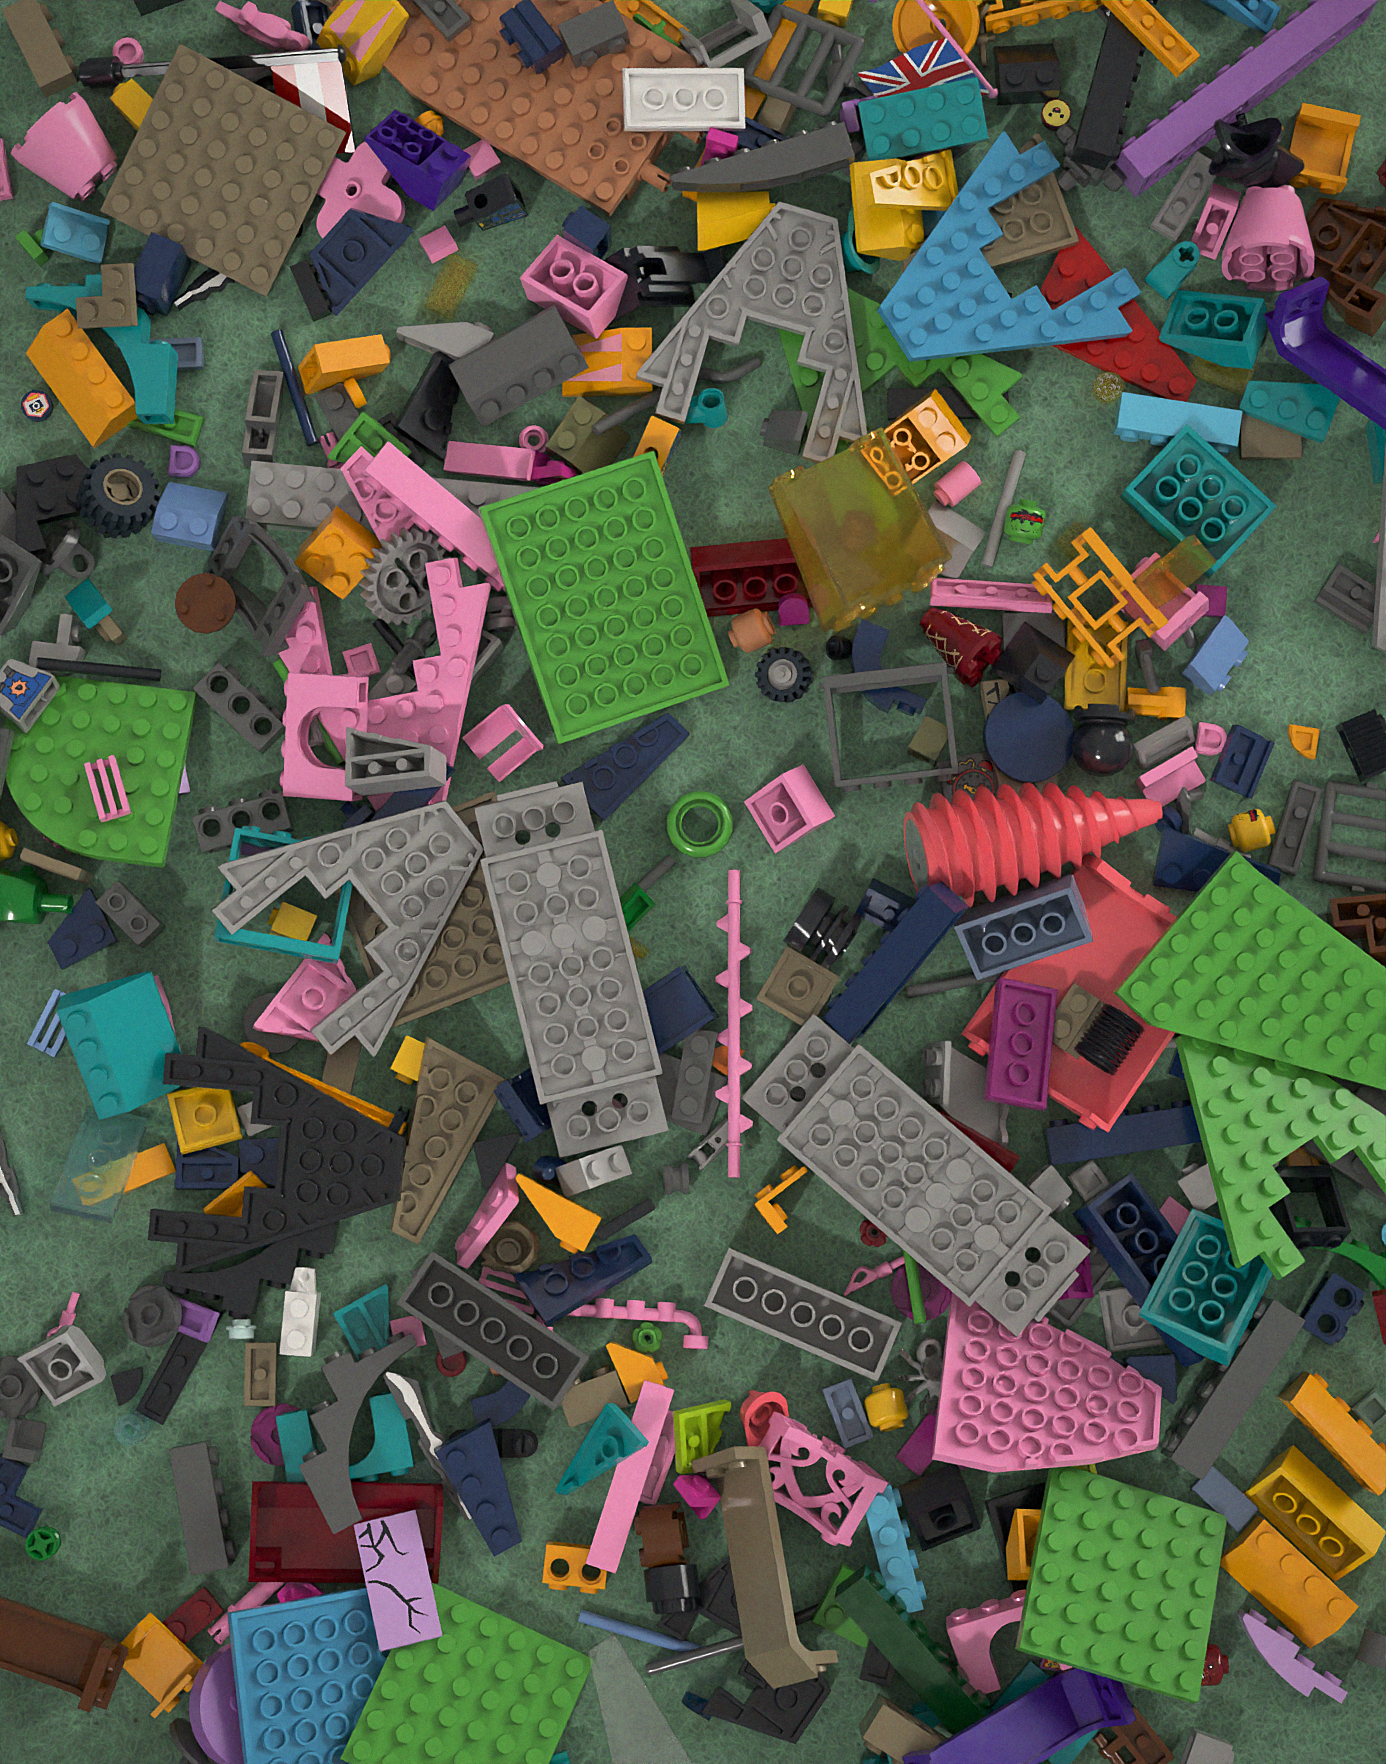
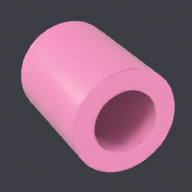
(956, 484)

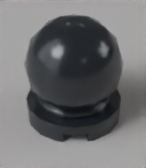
(1102, 742)

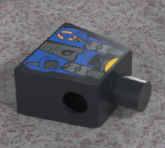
(492, 204)

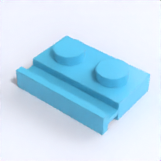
(75, 233)

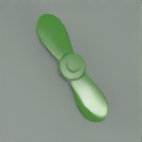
(657, 29)

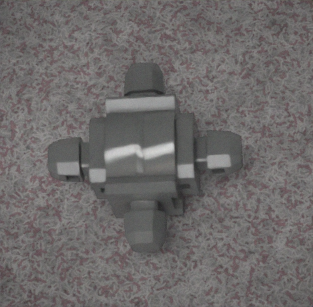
(1082, 173)

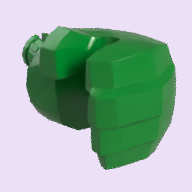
(26, 897)

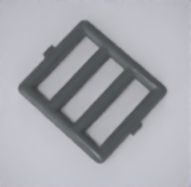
(799, 97)
(1325, 846)

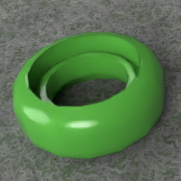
(708, 801)

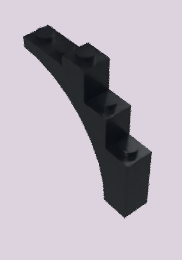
(243, 1282)

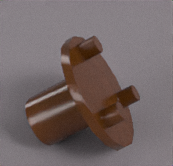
(205, 603)

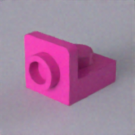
(719, 145)
(549, 472)

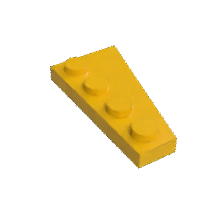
(914, 185)

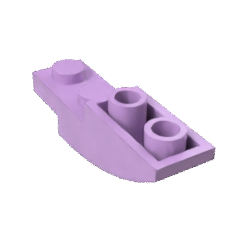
(1279, 1652)

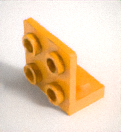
(773, 1213)

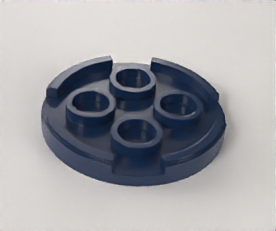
(1028, 738)

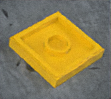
(203, 1118)

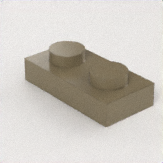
(260, 1373)

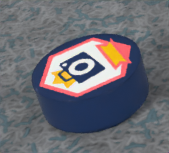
(37, 406)

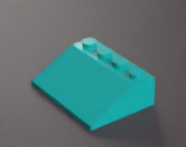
(1198, 493)
(120, 1041)
(1202, 1293)

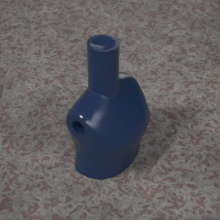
(545, 1169)

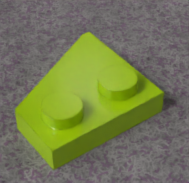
(697, 1432)

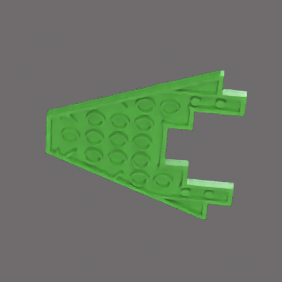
(1254, 1116)

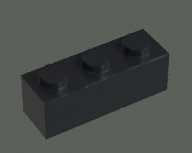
(311, 290)

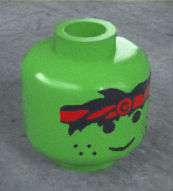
(1024, 521)

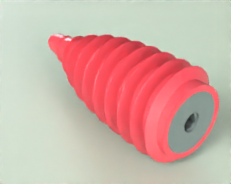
(1013, 835)

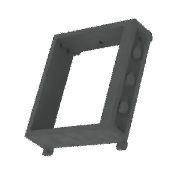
(883, 679)

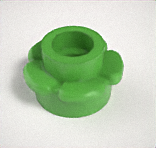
(655, 1334)

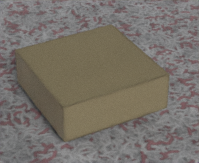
(776, 114)

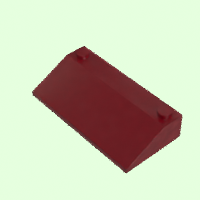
(296, 1544)

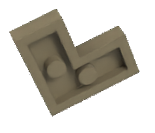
(117, 304)

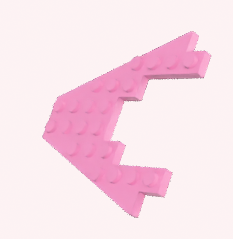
(443, 681)

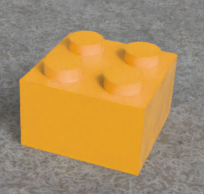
(337, 552)

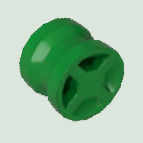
(36, 1545)

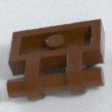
(1139, 1740)

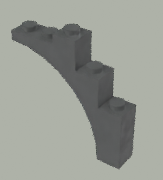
(350, 1381)

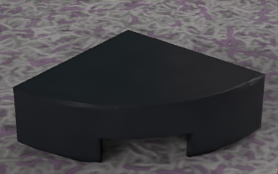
(127, 1384)

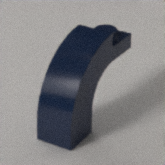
(866, 657)
(499, 1405)

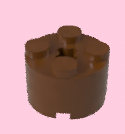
(663, 1535)

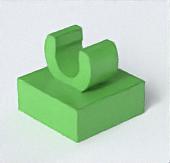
(32, 246)

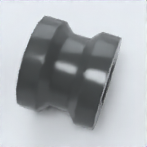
(676, 1179)

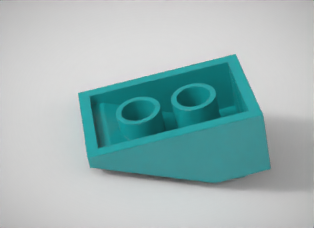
(1216, 327)

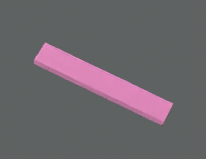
(629, 1479)

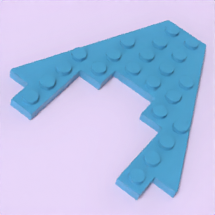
(955, 302)

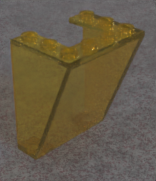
(858, 531)

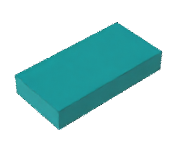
(88, 603)

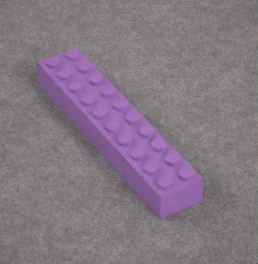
(1238, 89)

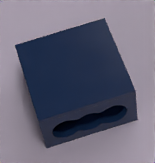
(160, 274)

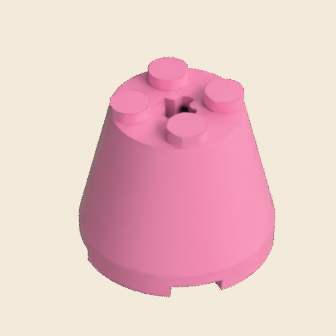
(68, 149)
(1269, 241)

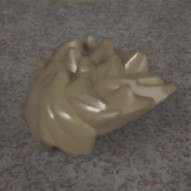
(511, 1248)

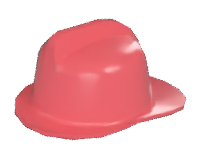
(756, 1413)

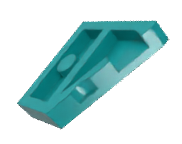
(366, 1321)

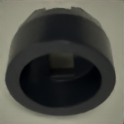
(838, 648)

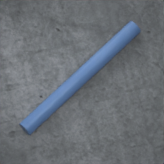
(636, 1632)

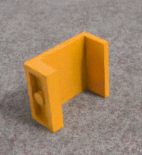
(160, 1662)

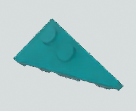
(606, 1445)

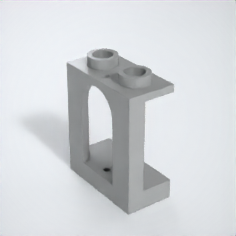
(748, 19)

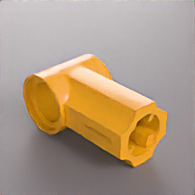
(1166, 703)

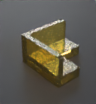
(1174, 572)

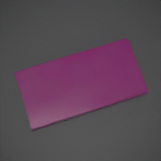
(1020, 1044)

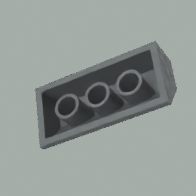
(518, 366)

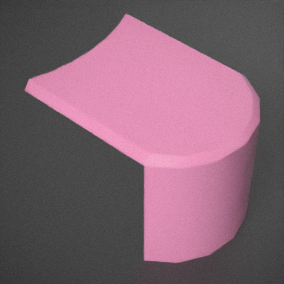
(493, 731)

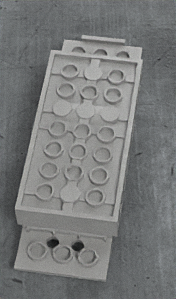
(571, 967)
(916, 1176)

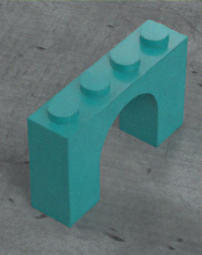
(390, 1451)

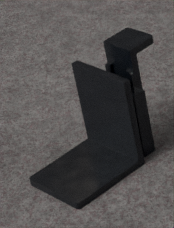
(663, 276)

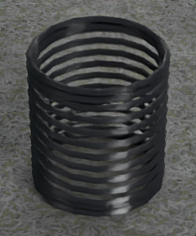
(1104, 1038)

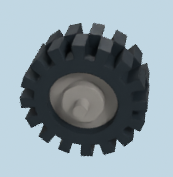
(783, 674)

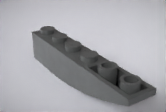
(773, 164)

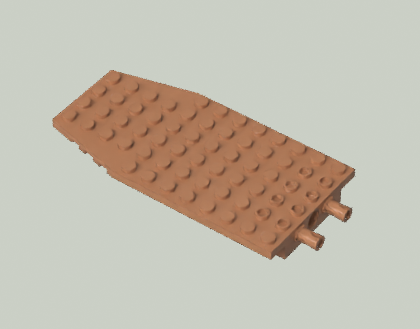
(553, 122)

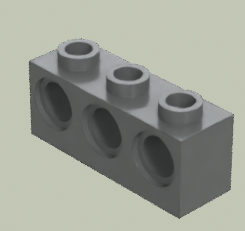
(226, 703)
(228, 815)

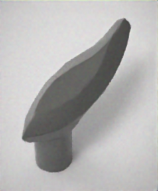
(1183, 806)

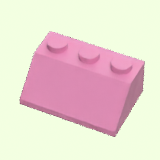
(578, 285)

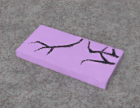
(397, 1580)

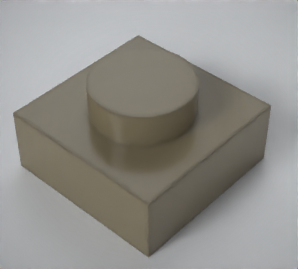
(110, 630)

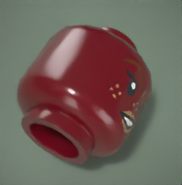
(1215, 1666)

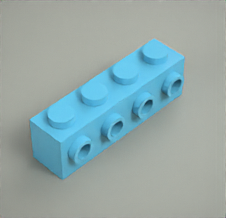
(891, 1550)

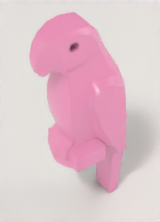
(264, 27)

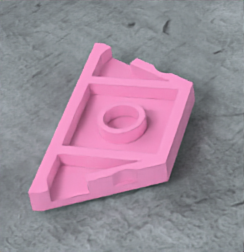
(307, 998)

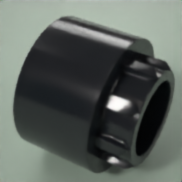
(672, 1588)

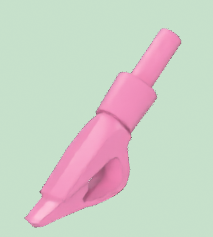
(872, 1274)
(67, 1315)

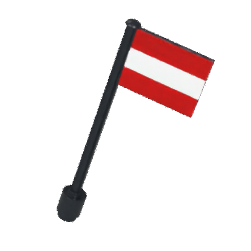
(303, 77)

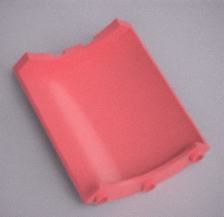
(1122, 931)

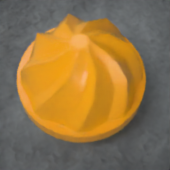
(431, 121)

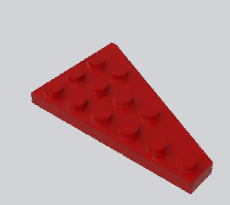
(1137, 357)

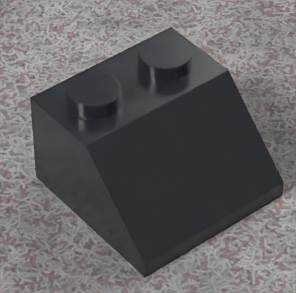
(1026, 74)
(939, 1507)

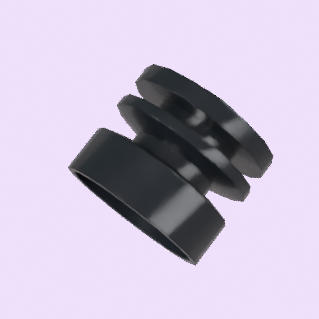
(823, 928)

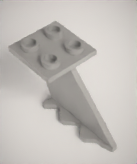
(959, 1089)

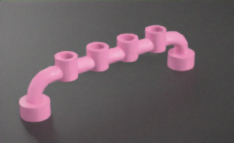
(636, 1311)

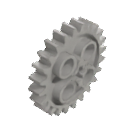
(388, 586)

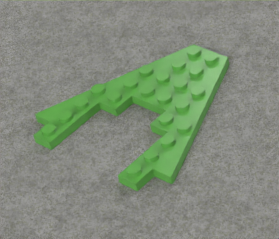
(974, 376)

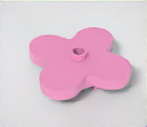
(361, 174)

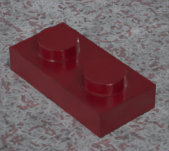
(193, 1615)

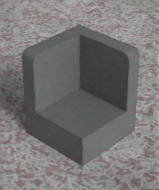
(24, 1440)

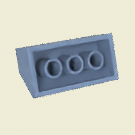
(1024, 927)

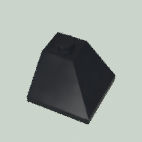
(1033, 663)

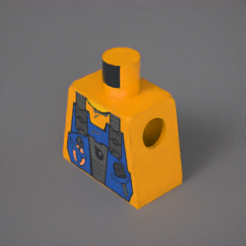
(662, 438)

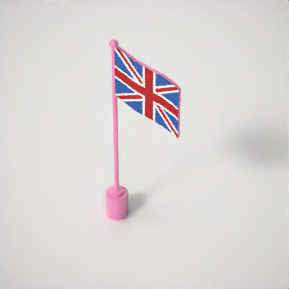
(925, 67)

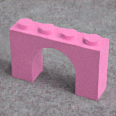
(306, 696)
(972, 1634)

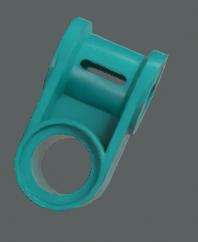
(1171, 272)

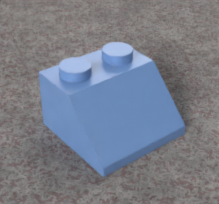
(189, 516)
(1216, 656)

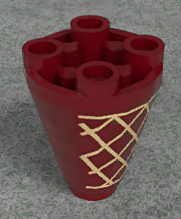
(961, 644)

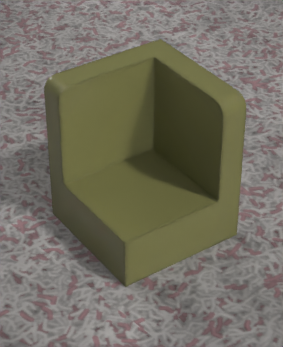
(929, 741)

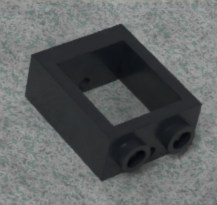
(1322, 1182)

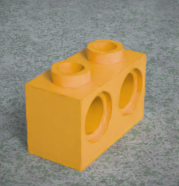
(576, 1557)

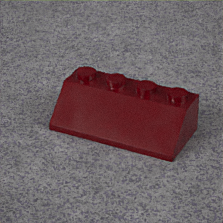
(746, 576)

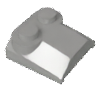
(64, 1364)

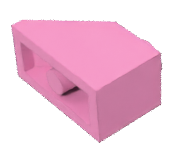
(1215, 219)

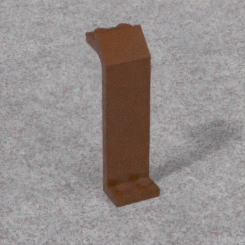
(60, 1653)

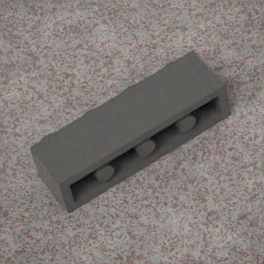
(201, 1507)

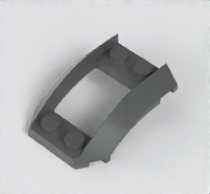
(265, 624)

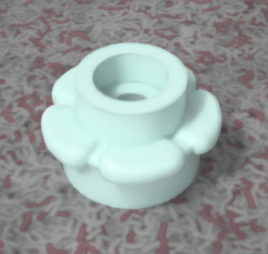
(241, 1329)

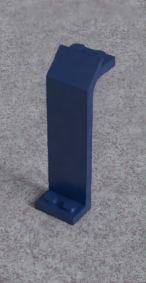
(674, 1010)

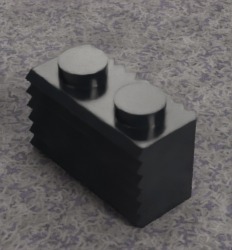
(1365, 743)

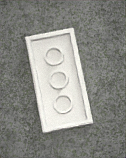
(683, 99)

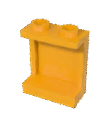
(1324, 143)

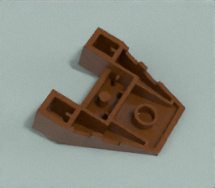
(1352, 257)

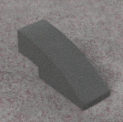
(263, 417)

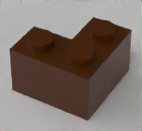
(1361, 919)

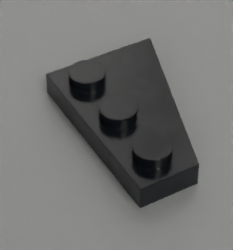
(430, 408)

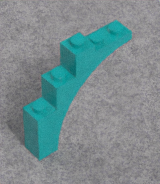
(150, 365)

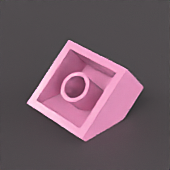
(789, 808)

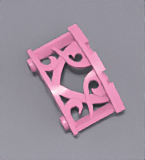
(856, 1475)

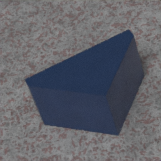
(1159, 1369)

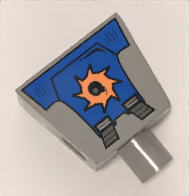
(25, 693)

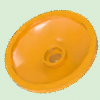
(914, 27)

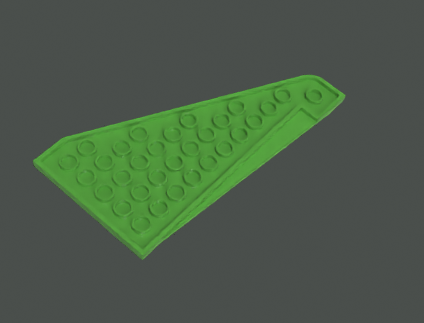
(1264, 979)

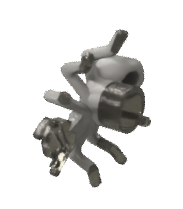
(930, 1369)

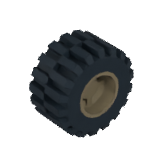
(118, 495)

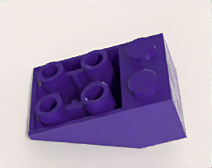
(418, 159)

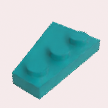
(1291, 406)

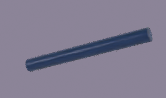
(294, 387)

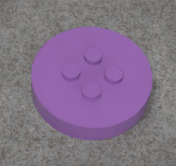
(215, 1709)

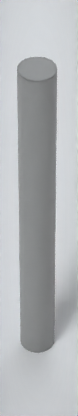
(1005, 500)

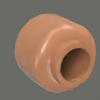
(751, 630)

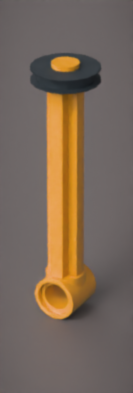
(396, 1122)

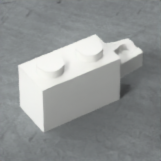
(300, 1314)

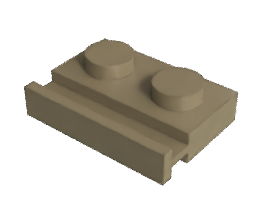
(1074, 1017)

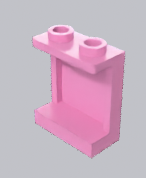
(1180, 612)

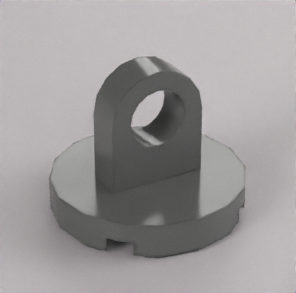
(62, 548)

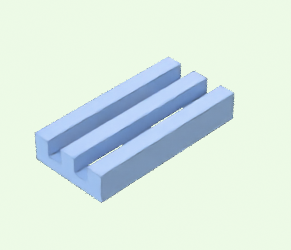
(43, 1046)

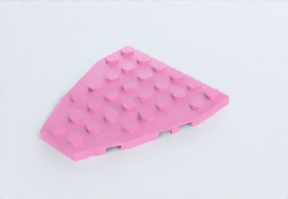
(1036, 1397)

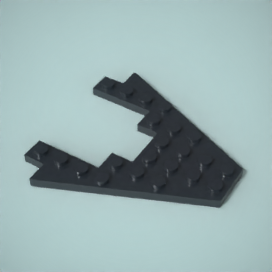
(327, 1164)

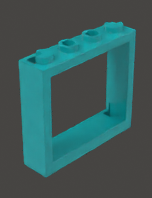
(273, 943)

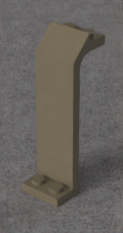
(760, 1567)

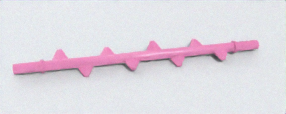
(731, 1036)

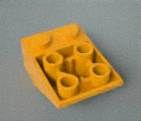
(926, 435)

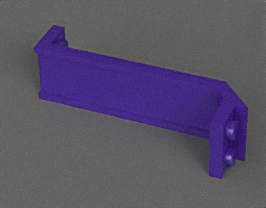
(1322, 355)
(1036, 1722)

